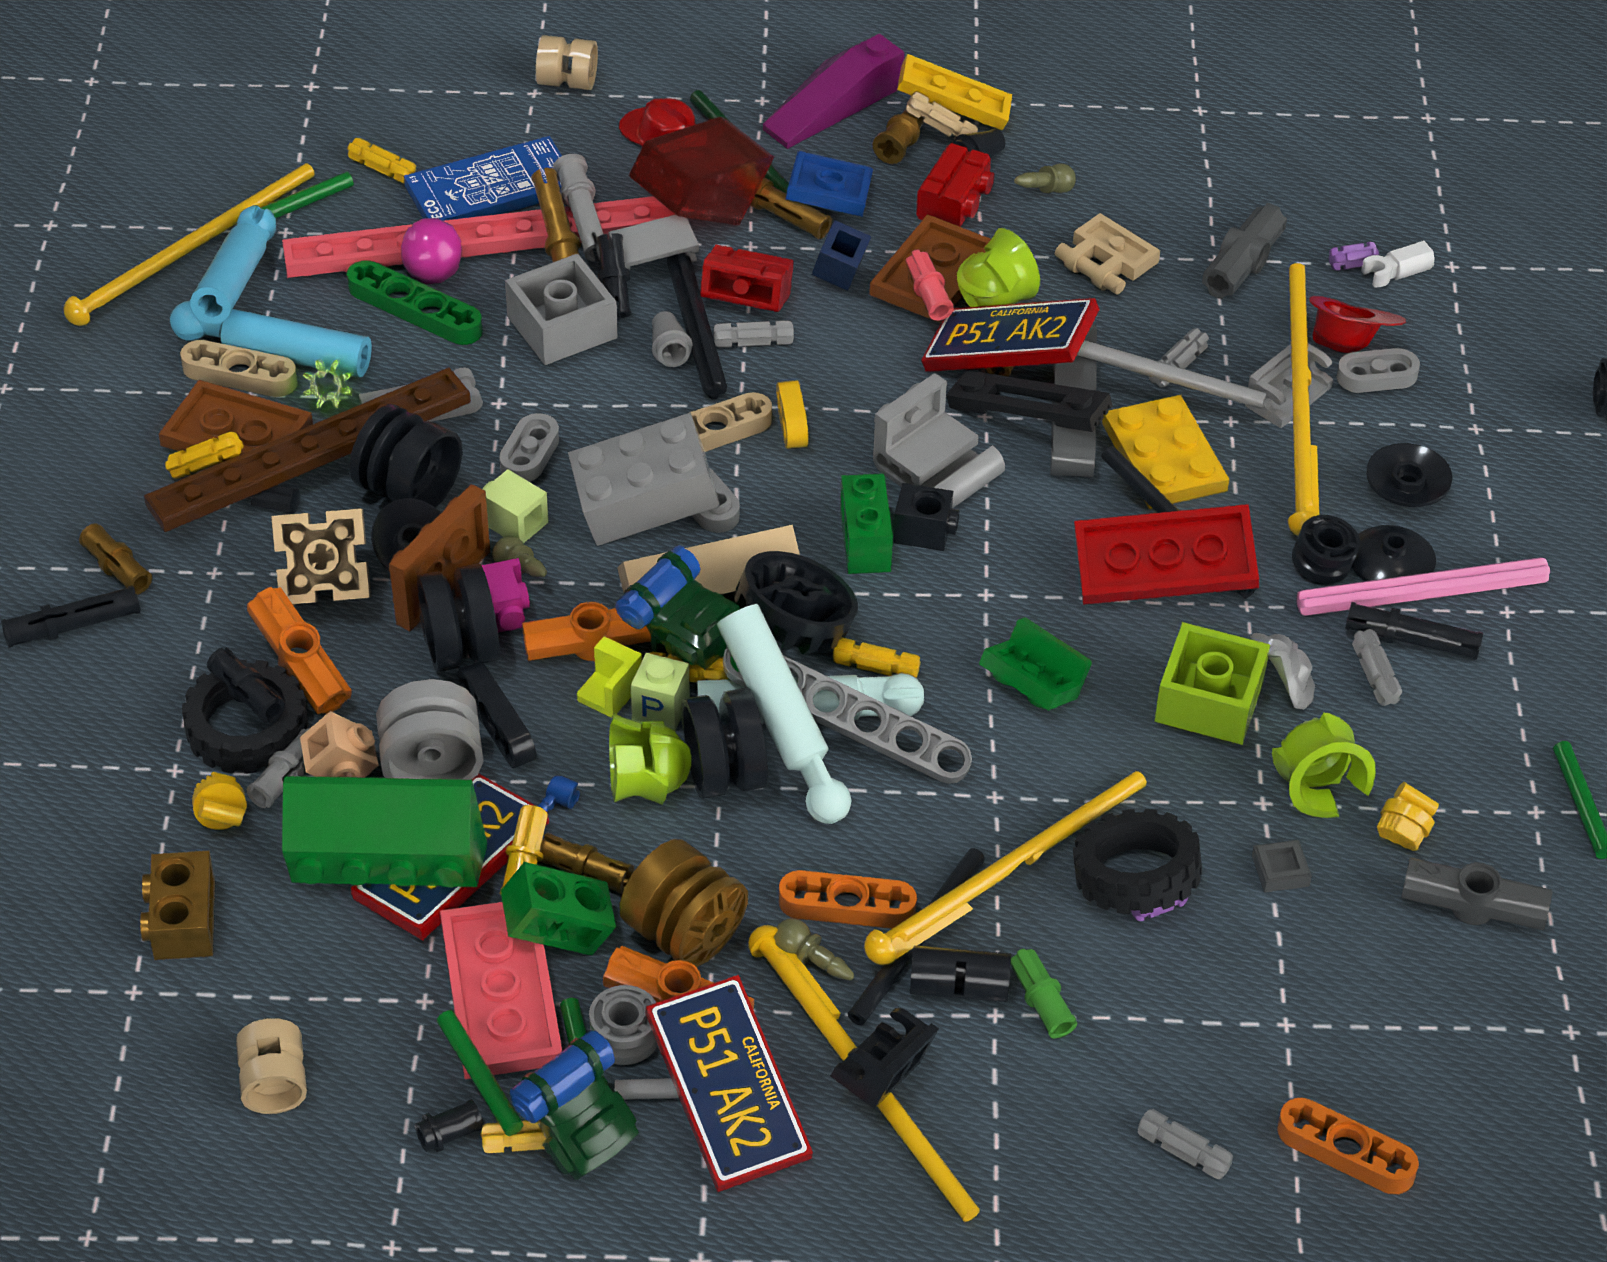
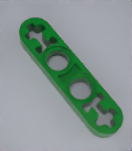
(454, 322)

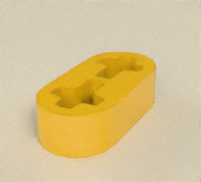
(792, 414)

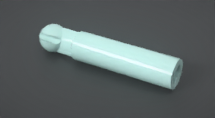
(897, 691)
(784, 710)

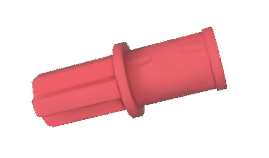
(929, 285)

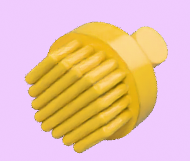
(219, 802)
(1407, 817)

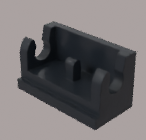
(885, 1058)

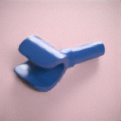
(561, 792)

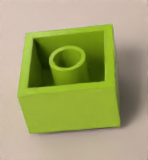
(1212, 683)

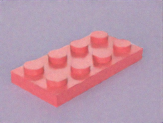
(500, 990)

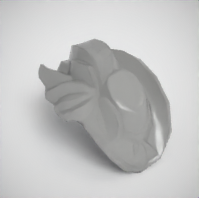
(1291, 666)

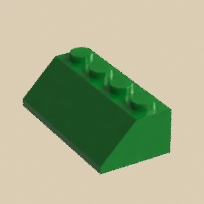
(382, 831)

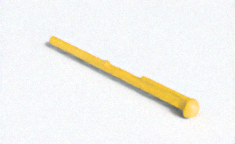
(78, 310)
(1304, 453)
(888, 947)
(824, 1015)

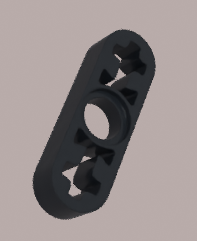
(498, 715)

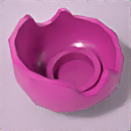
(431, 250)

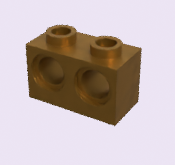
(180, 905)

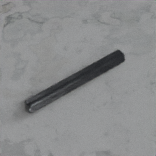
(697, 325)

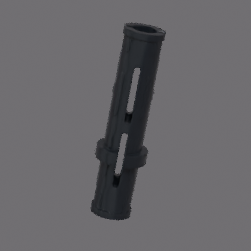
(70, 616)
(1414, 630)

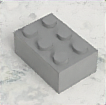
(643, 479)

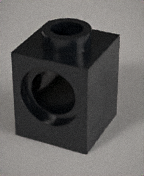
(924, 517)

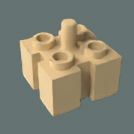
(322, 556)

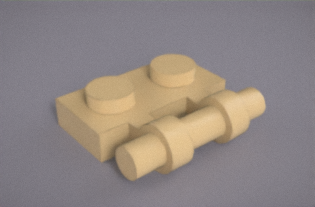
(1115, 247)

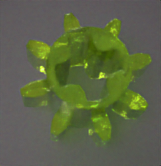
(316, 388)

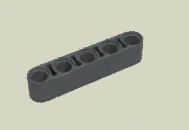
(1074, 449)

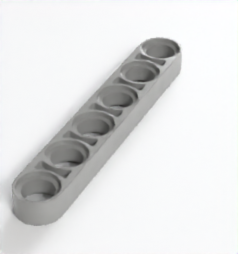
(891, 722)

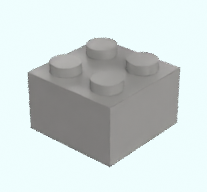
(561, 309)

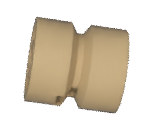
(553, 62)
(271, 1066)

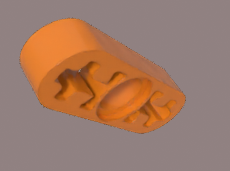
(834, 884)
(1355, 1165)

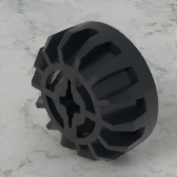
(799, 599)

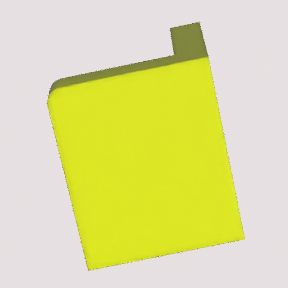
(611, 682)

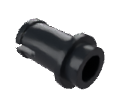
(448, 1126)

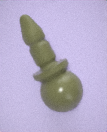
(1054, 178)
(512, 548)
(795, 938)

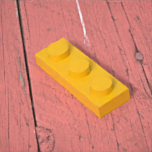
(955, 92)

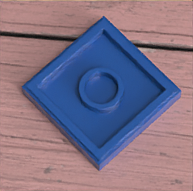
(829, 183)

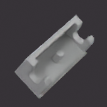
(657, 240)
(1276, 381)

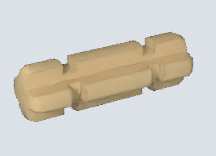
(938, 116)

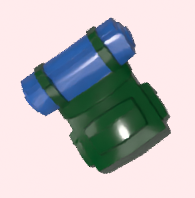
(677, 609)
(576, 1107)

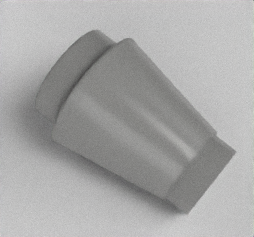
(669, 340)

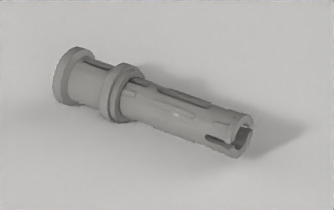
(578, 194)

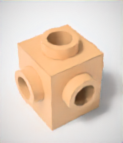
(338, 748)

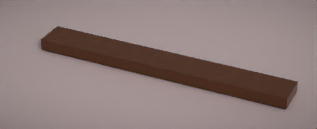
(296, 452)

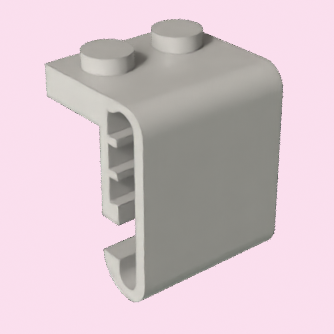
(929, 447)

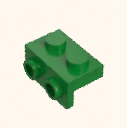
(1038, 665)

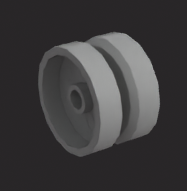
(429, 732)

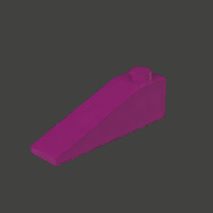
(838, 90)

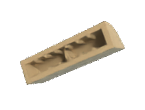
(721, 560)

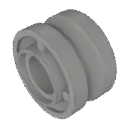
(624, 1006)

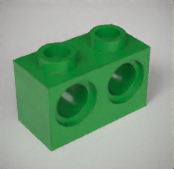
(866, 523)
(557, 908)

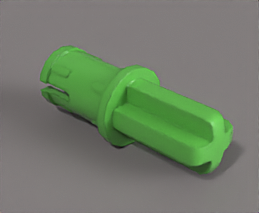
(1043, 993)

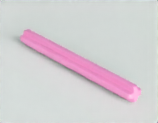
(1423, 586)

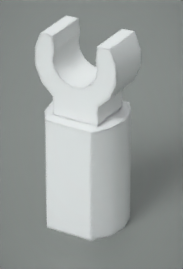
(1399, 263)

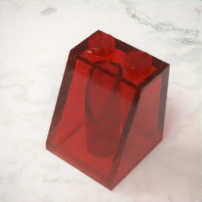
(703, 171)

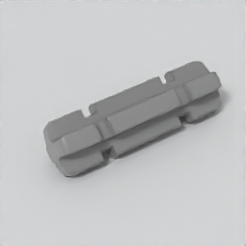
(753, 333)
(1184, 352)
(1377, 667)
(1185, 1144)

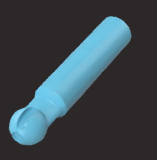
(233, 265)
(279, 337)

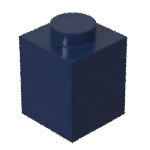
(841, 255)

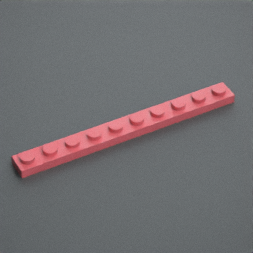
(478, 237)

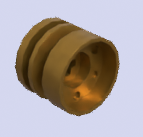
(683, 902)

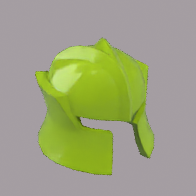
(1001, 274)
(1318, 756)
(646, 759)

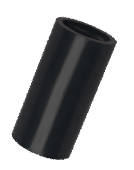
(960, 973)

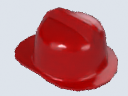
(656, 119)
(1348, 326)

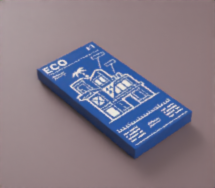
(482, 183)

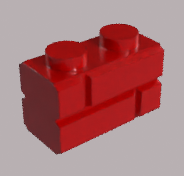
(955, 185)
(746, 278)

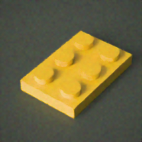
(1167, 448)

